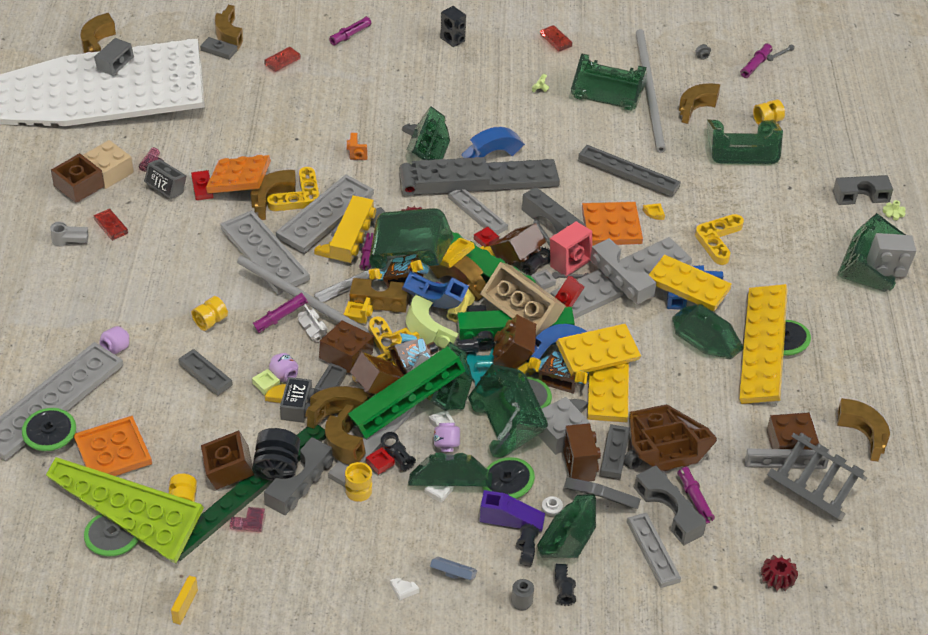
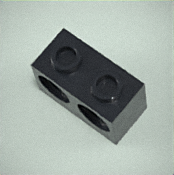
(453, 26)

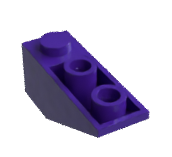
(507, 511)

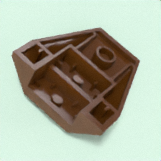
(669, 437)

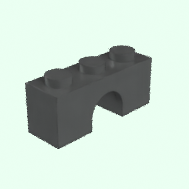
(876, 187)

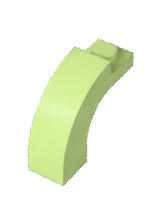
(420, 321)

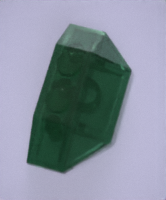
(430, 137)
(707, 331)
(455, 393)
(450, 470)
(570, 529)

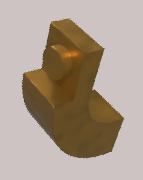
(225, 30)
(696, 97)

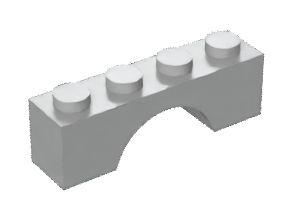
(636, 285)

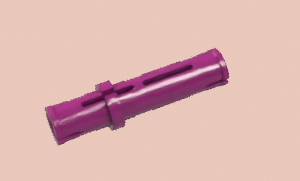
(346, 33)
(759, 57)
(277, 314)
(692, 487)

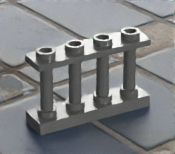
(817, 496)

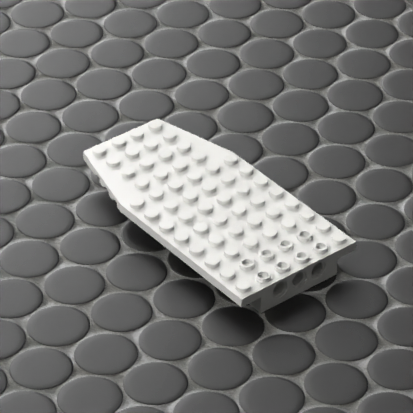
(75, 92)

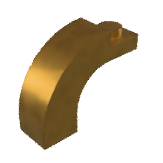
(95, 30)
(273, 183)
(466, 272)
(333, 401)
(868, 421)
(344, 446)

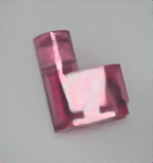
(151, 156)
(253, 522)

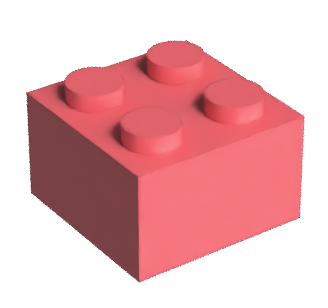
(570, 248)

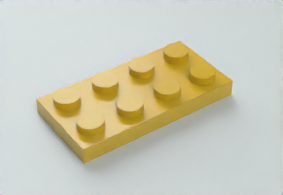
(689, 282)
(598, 349)
(609, 394)

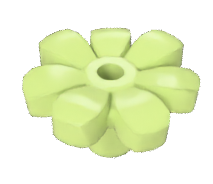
(540, 84)
(894, 210)

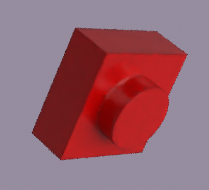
(486, 237)
(380, 461)

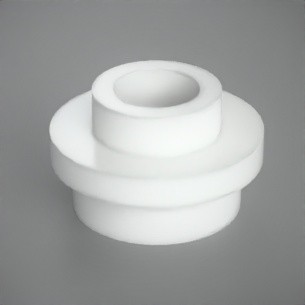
(549, 509)

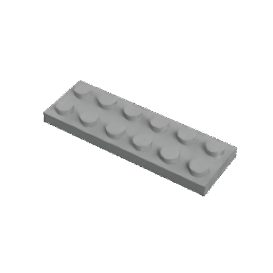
(322, 214)
(264, 248)

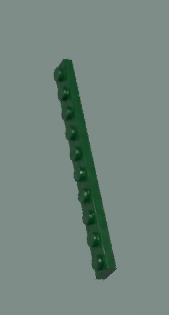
(238, 498)

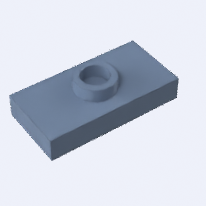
(453, 568)

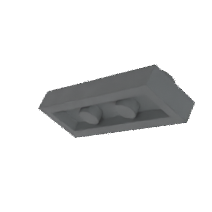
(205, 372)
(615, 451)

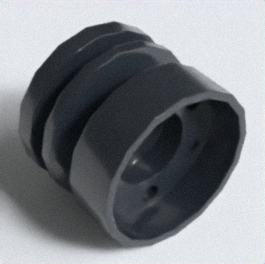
(276, 454)

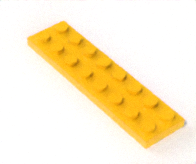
(764, 344)

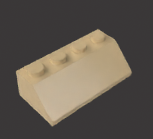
(521, 296)

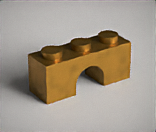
(392, 299)

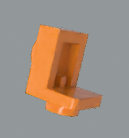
(357, 151)

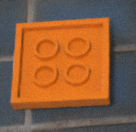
(238, 174)
(613, 221)
(113, 447)

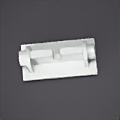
(309, 318)

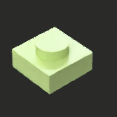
(265, 381)

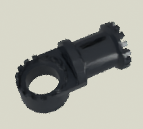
(536, 260)
(475, 344)
(397, 451)
(526, 543)
(565, 585)

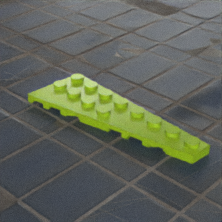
(146, 513)

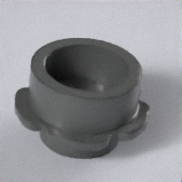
(703, 51)
(632, 459)

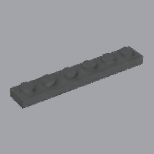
(629, 170)

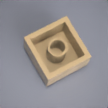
(112, 161)

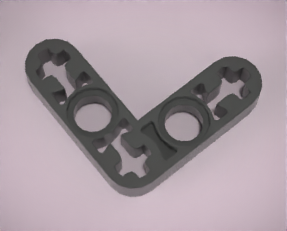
(602, 491)

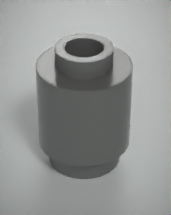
(522, 594)

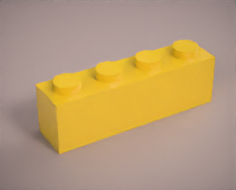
(352, 229)

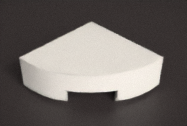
(441, 417)
(438, 492)
(403, 588)

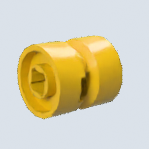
(769, 111)
(209, 313)
(358, 481)
(183, 486)

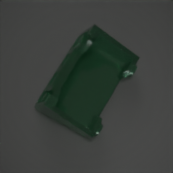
(608, 83)
(745, 147)
(410, 233)
(855, 266)
(510, 406)

